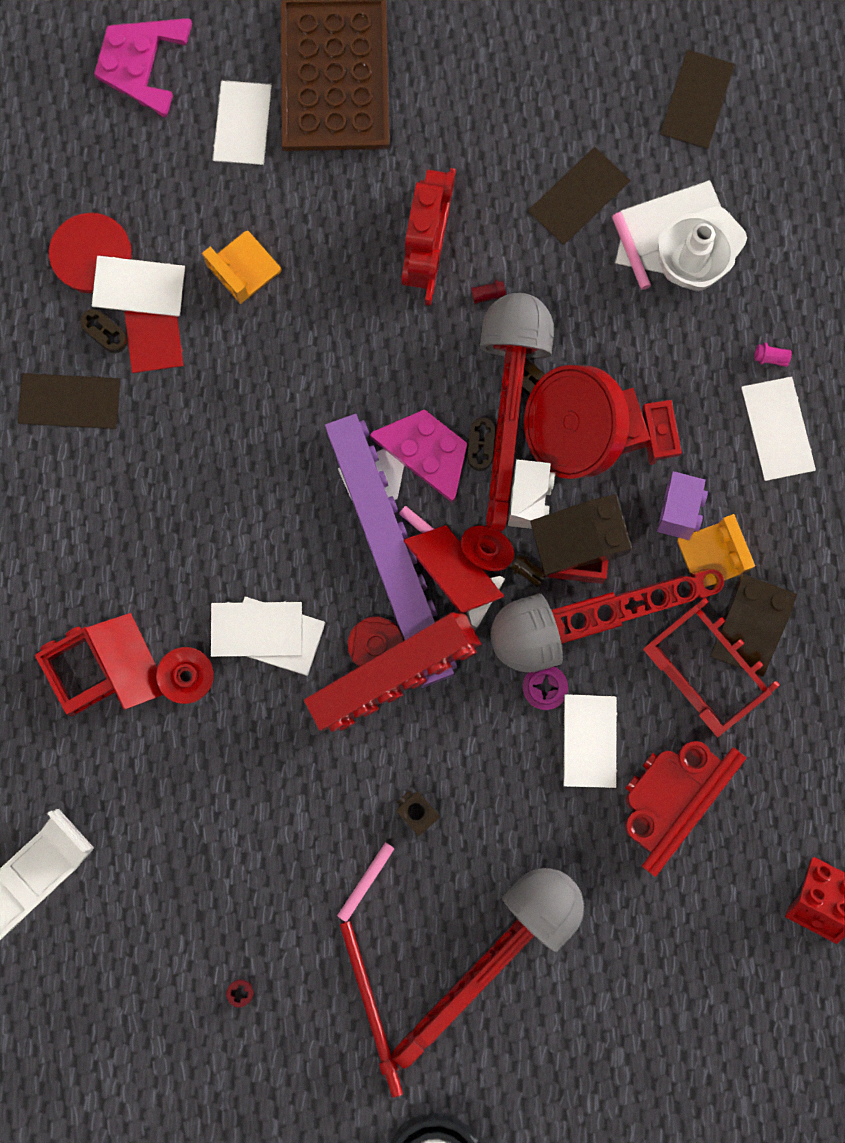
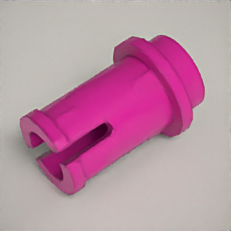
(772, 355)

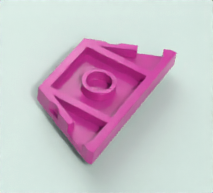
(425, 449)

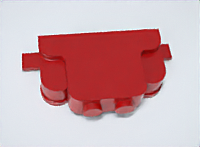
(427, 230)
(674, 797)

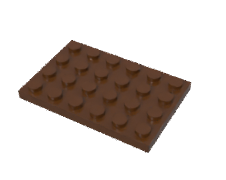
(334, 75)

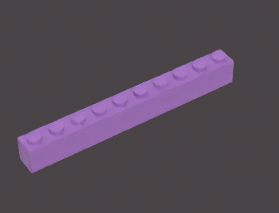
(382, 530)

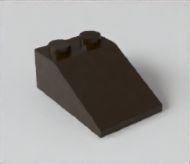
(581, 535)
(758, 617)

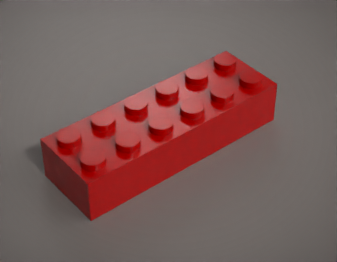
(393, 672)

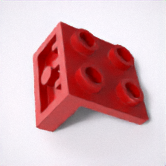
(821, 901)

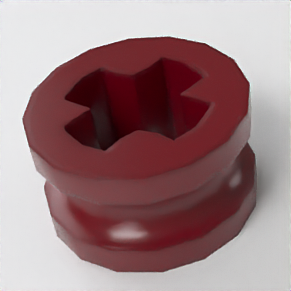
(234, 986)

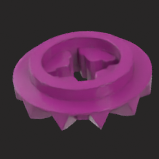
(553, 698)

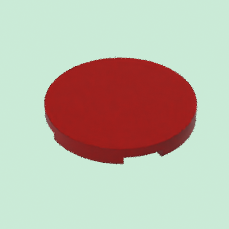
(79, 242)

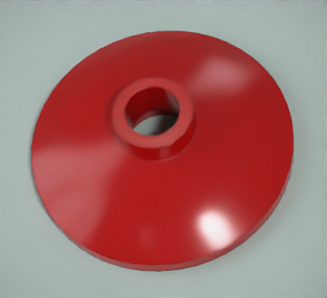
(487, 548)
(174, 665)

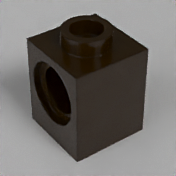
(429, 817)

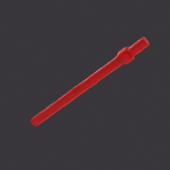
(387, 1065)

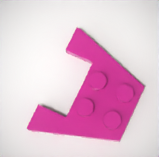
(129, 57)

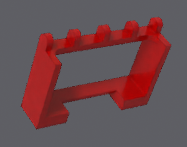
(685, 687)

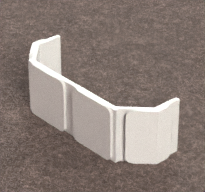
(39, 869)

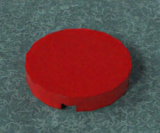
(364, 635)

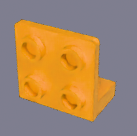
(242, 266)
(717, 548)

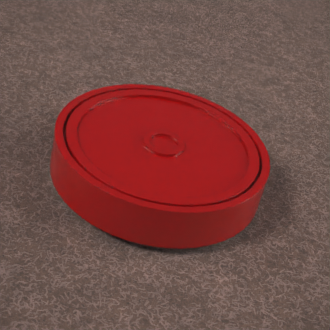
(576, 421)

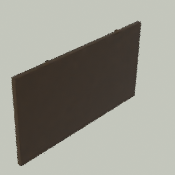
(697, 99)
(579, 195)
(69, 401)

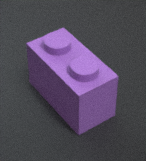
(681, 506)

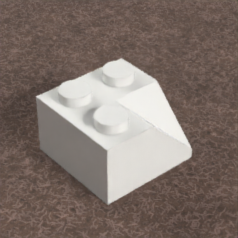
(528, 492)

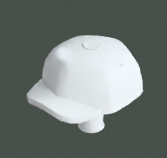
(700, 247)

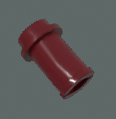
(488, 292)

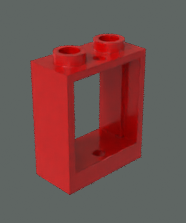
(89, 697)

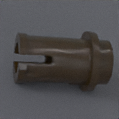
(527, 570)

